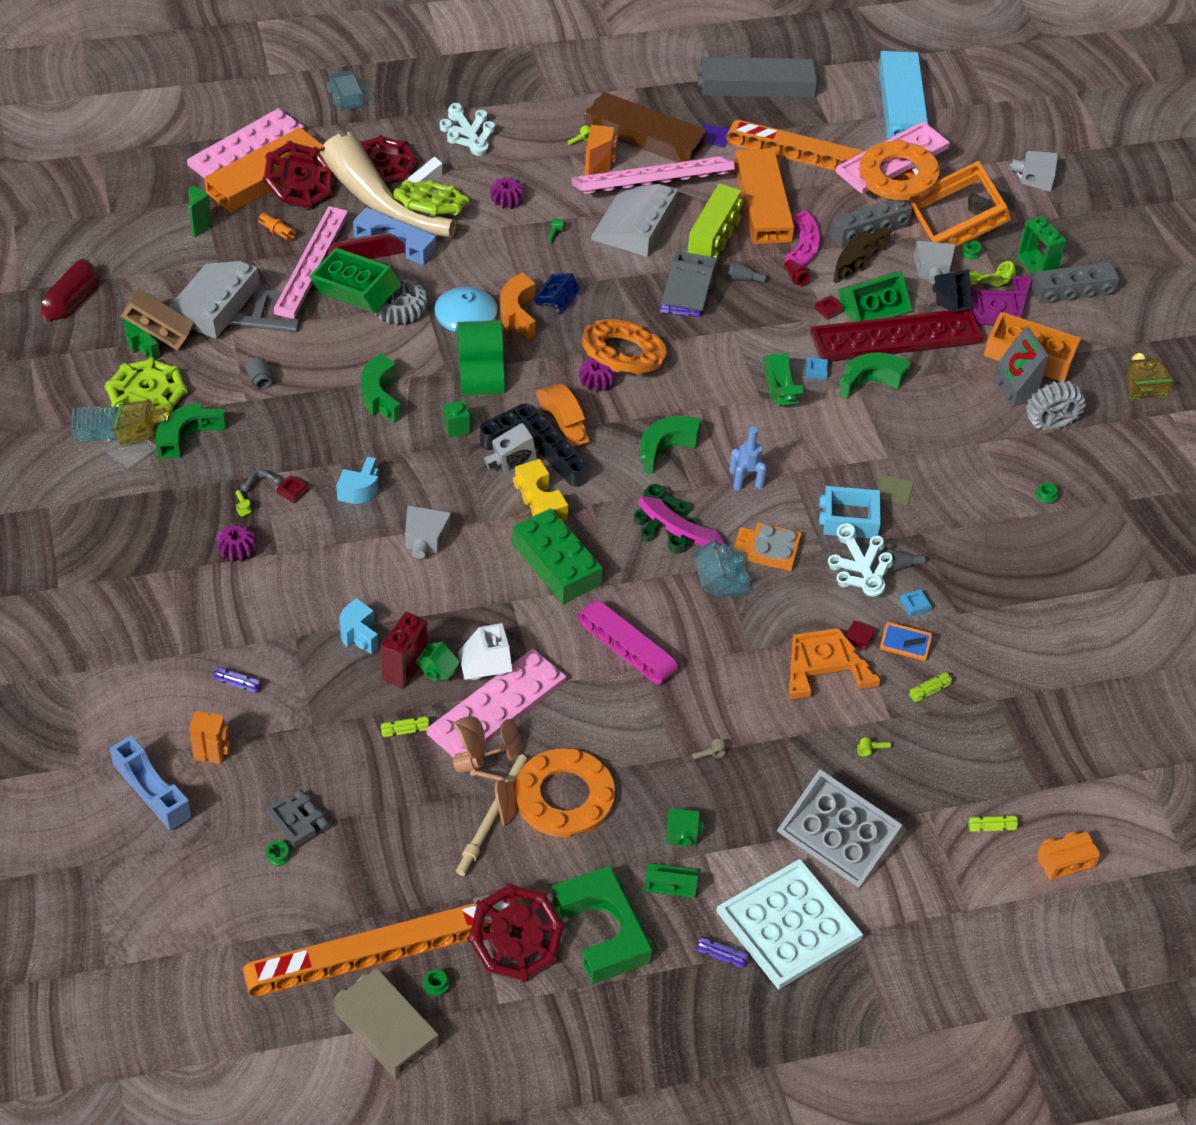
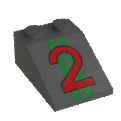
(1021, 368)

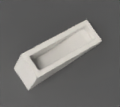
(430, 171)

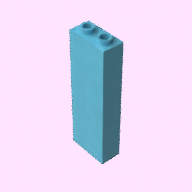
(901, 91)

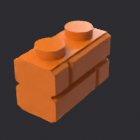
(209, 737)
(1067, 855)

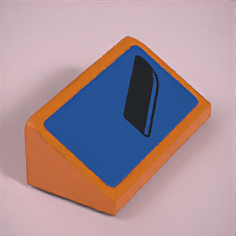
(906, 641)

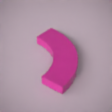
(808, 239)
(675, 524)

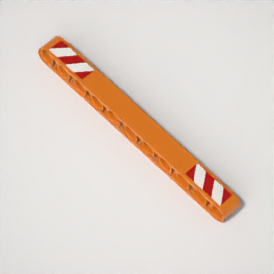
(797, 147)
(364, 950)

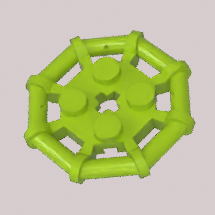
(431, 197)
(155, 375)

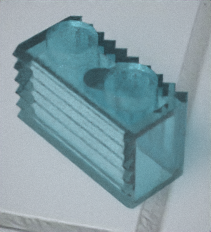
(345, 91)
(93, 423)

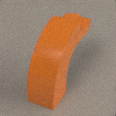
(513, 296)
(566, 410)

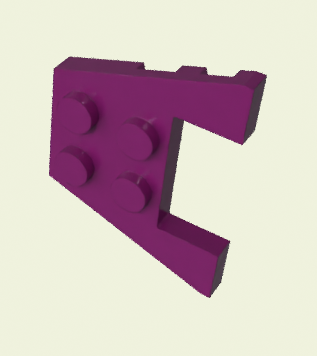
(989, 303)

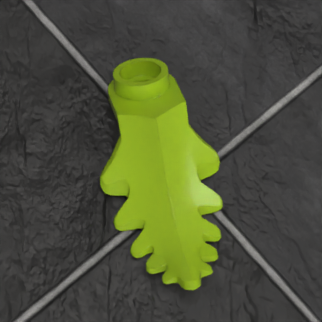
(1002, 276)

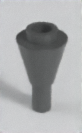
(741, 272)
(903, 560)

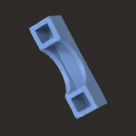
(418, 243)
(135, 767)

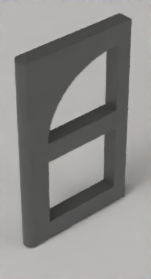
(257, 321)

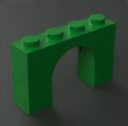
(603, 892)

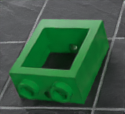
(1038, 229)

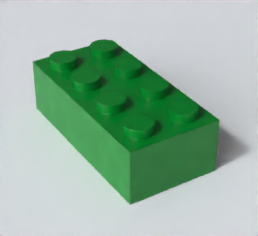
(355, 280)
(557, 556)

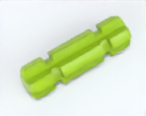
(930, 686)
(404, 726)
(992, 823)

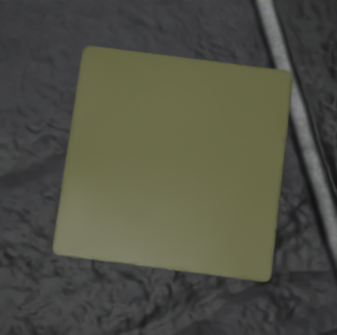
(895, 489)

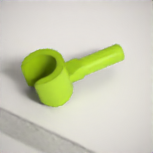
(584, 135)
(242, 507)
(866, 745)

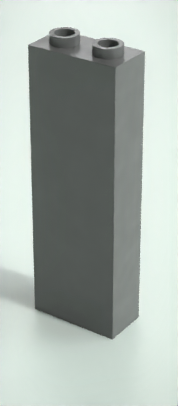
(756, 77)

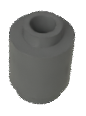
(259, 373)

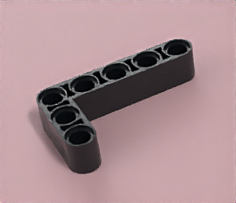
(545, 438)

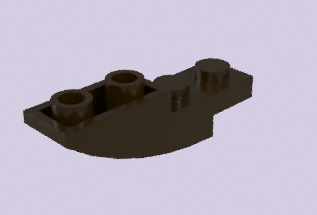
(858, 250)

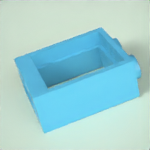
(855, 497)

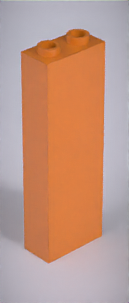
(242, 179)
(763, 196)

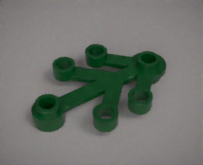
(675, 543)

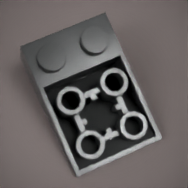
(689, 280)

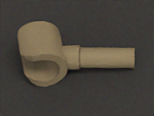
(717, 750)

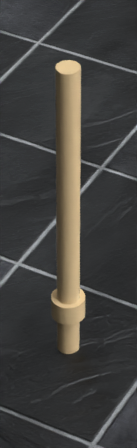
(472, 850)

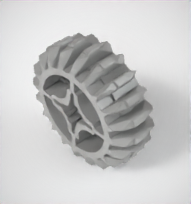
(405, 304)
(1055, 405)

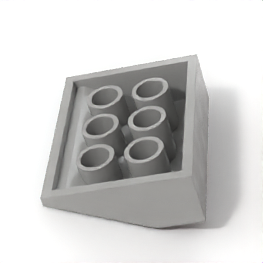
(637, 218)
(217, 295)
(841, 829)

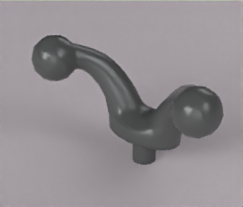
(257, 474)

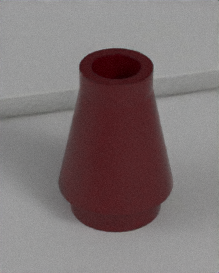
(799, 274)

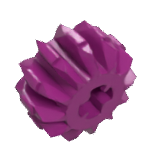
(506, 192)
(596, 375)
(236, 542)

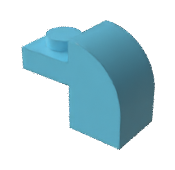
(357, 486)
(355, 626)

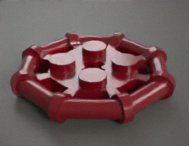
(389, 151)
(292, 182)
(512, 947)

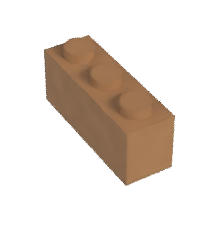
(157, 319)

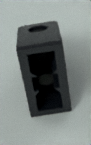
(953, 290)

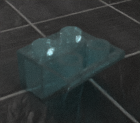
(722, 570)

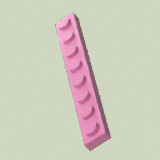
(313, 256)

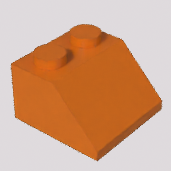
(600, 149)

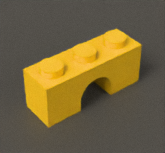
(532, 480)

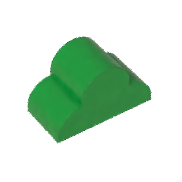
(480, 357)

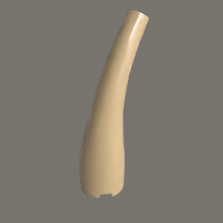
(357, 173)

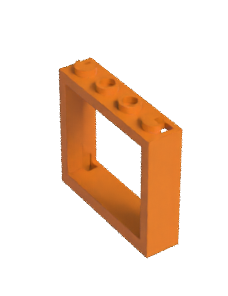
(972, 227)

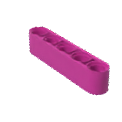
(627, 642)

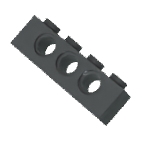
(1074, 282)

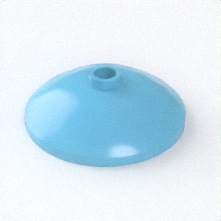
(463, 305)

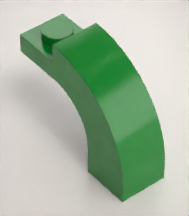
(141, 340)
(874, 367)
(374, 377)
(779, 379)
(183, 423)
(666, 433)

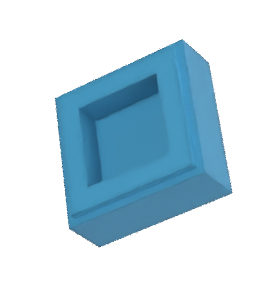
(816, 368)
(915, 602)

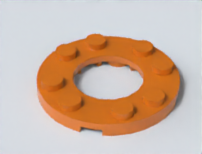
(893, 189)
(652, 346)
(564, 822)

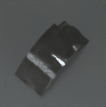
(979, 204)

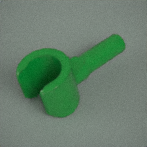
(557, 225)

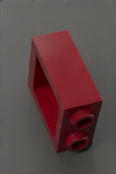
(402, 649)

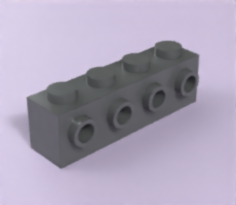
(889, 214)

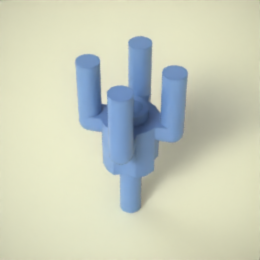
(748, 459)

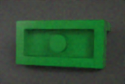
(199, 211)
(671, 880)

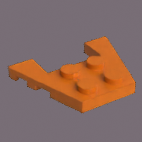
(821, 654)

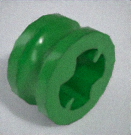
(971, 250)
(270, 853)

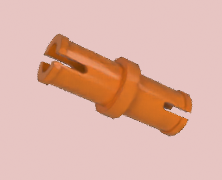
(277, 226)

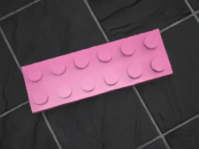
(919, 134)
(243, 142)
(500, 699)

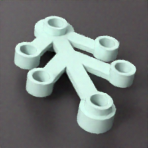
(477, 145)
(861, 563)

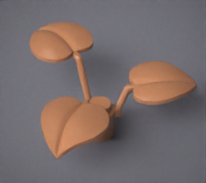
(470, 761)

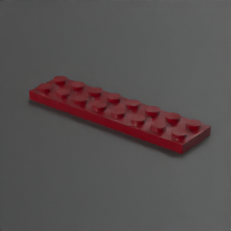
(896, 334)

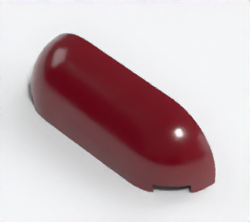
(371, 246)
(70, 291)

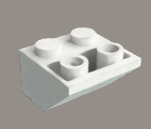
(486, 653)

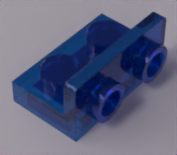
(558, 291)

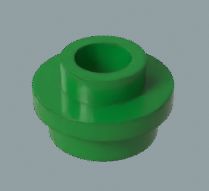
(1047, 493)
(436, 976)

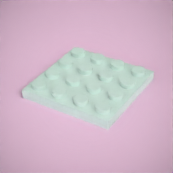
(789, 923)

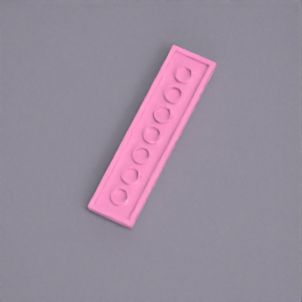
(648, 174)

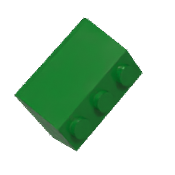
(876, 298)

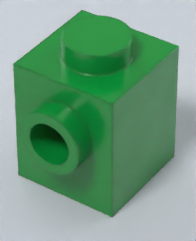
(457, 418)
(437, 662)
(683, 827)

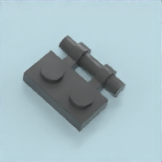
(291, 821)

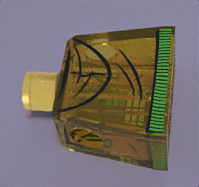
(1147, 378)
(137, 421)

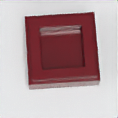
(829, 307)
(292, 489)
(860, 634)

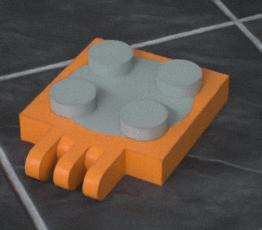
(769, 545)

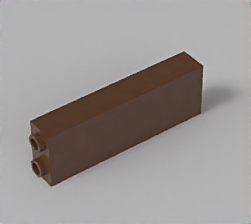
(647, 128)

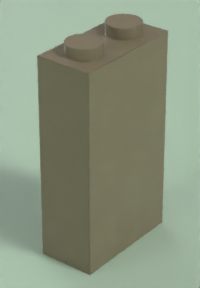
(385, 1023)

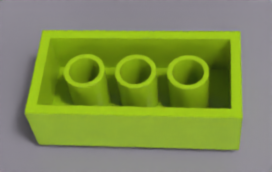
(716, 222)

